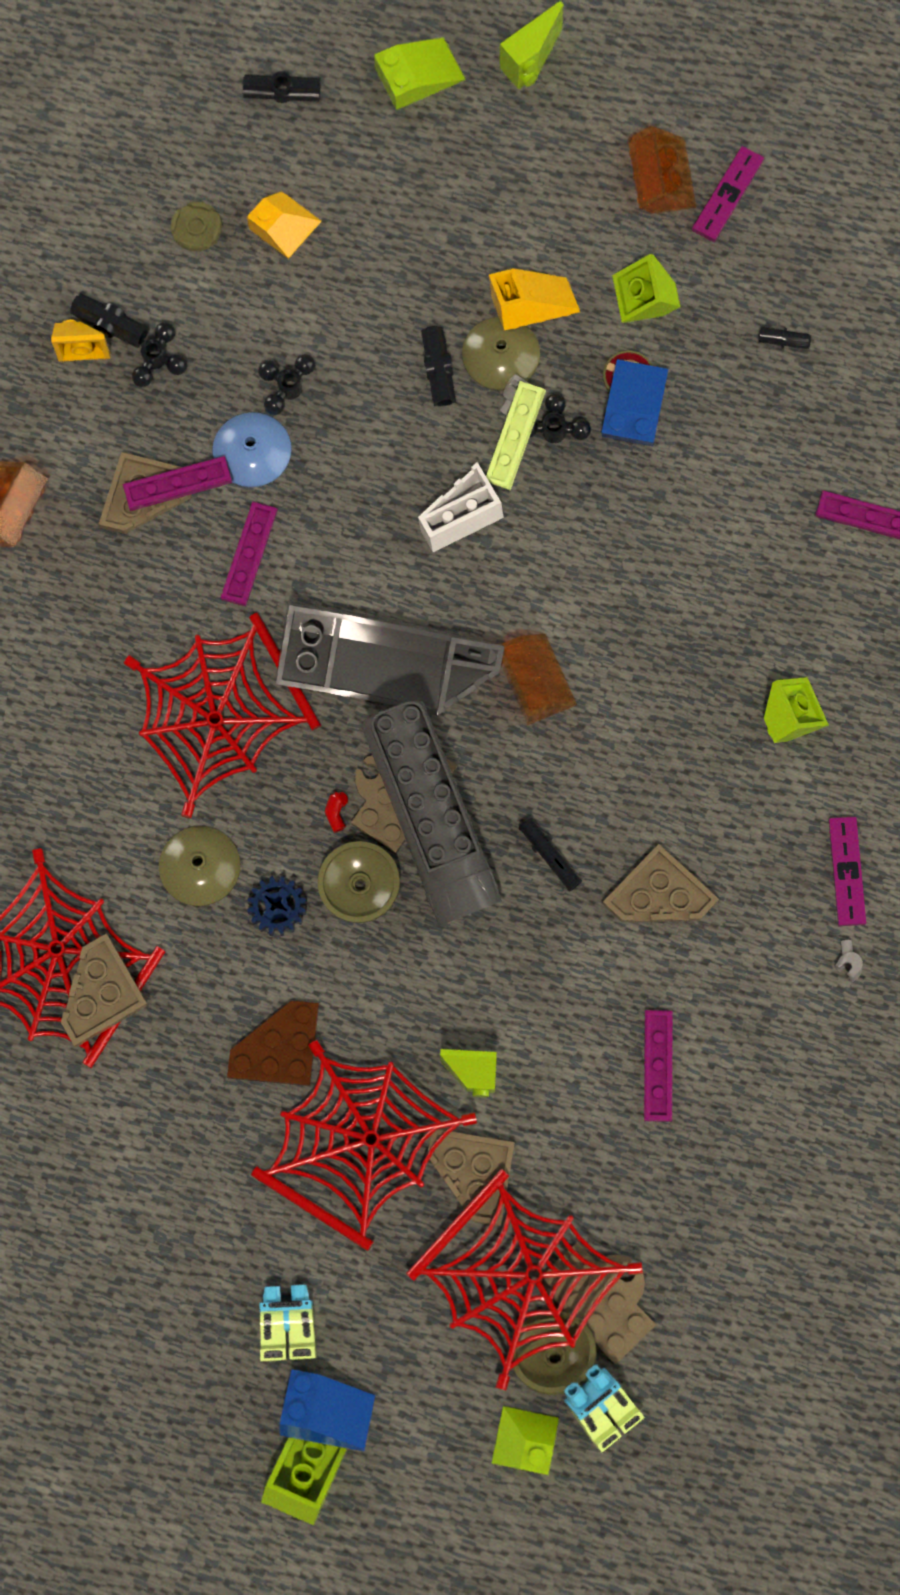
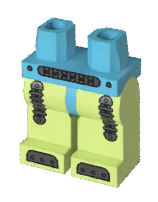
(284, 1317)
(596, 1398)

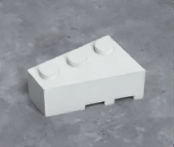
(461, 511)

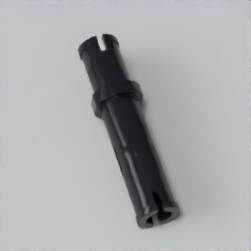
(543, 845)

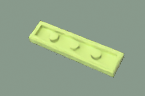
(515, 435)

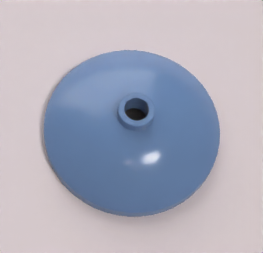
(262, 461)

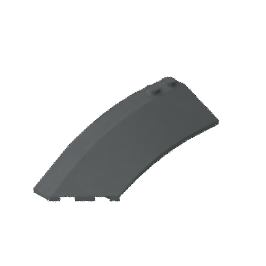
(381, 658)

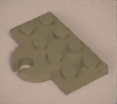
(377, 814)
(617, 1320)

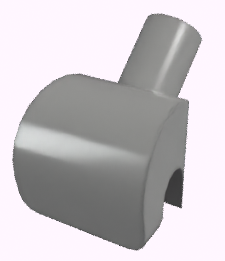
(509, 392)
(849, 959)

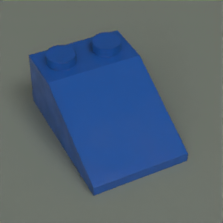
(634, 403)
(326, 1411)

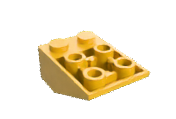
(530, 297)

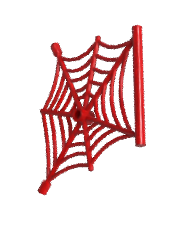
(303, 704)
(152, 959)
(495, 1183)
(318, 1212)

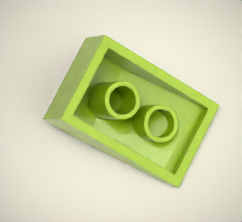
(529, 48)
(417, 70)
(303, 1478)

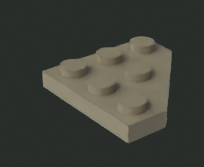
(116, 512)
(660, 892)
(100, 992)
(468, 1165)

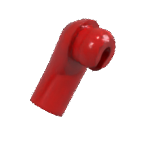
(333, 808)

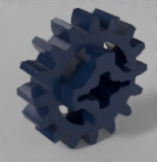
(270, 916)

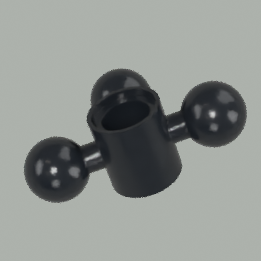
(175, 364)
(269, 371)
(555, 404)

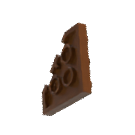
(278, 1048)

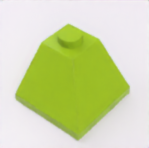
(645, 290)
(793, 710)
(472, 1069)
(525, 1440)

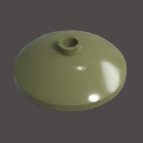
(494, 366)
(357, 863)
(202, 883)
(552, 1378)

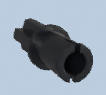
(784, 338)

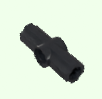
(266, 87)
(109, 320)
(438, 366)

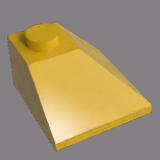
(282, 222)
(78, 342)

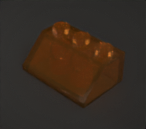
(661, 171)
(18, 495)
(536, 677)

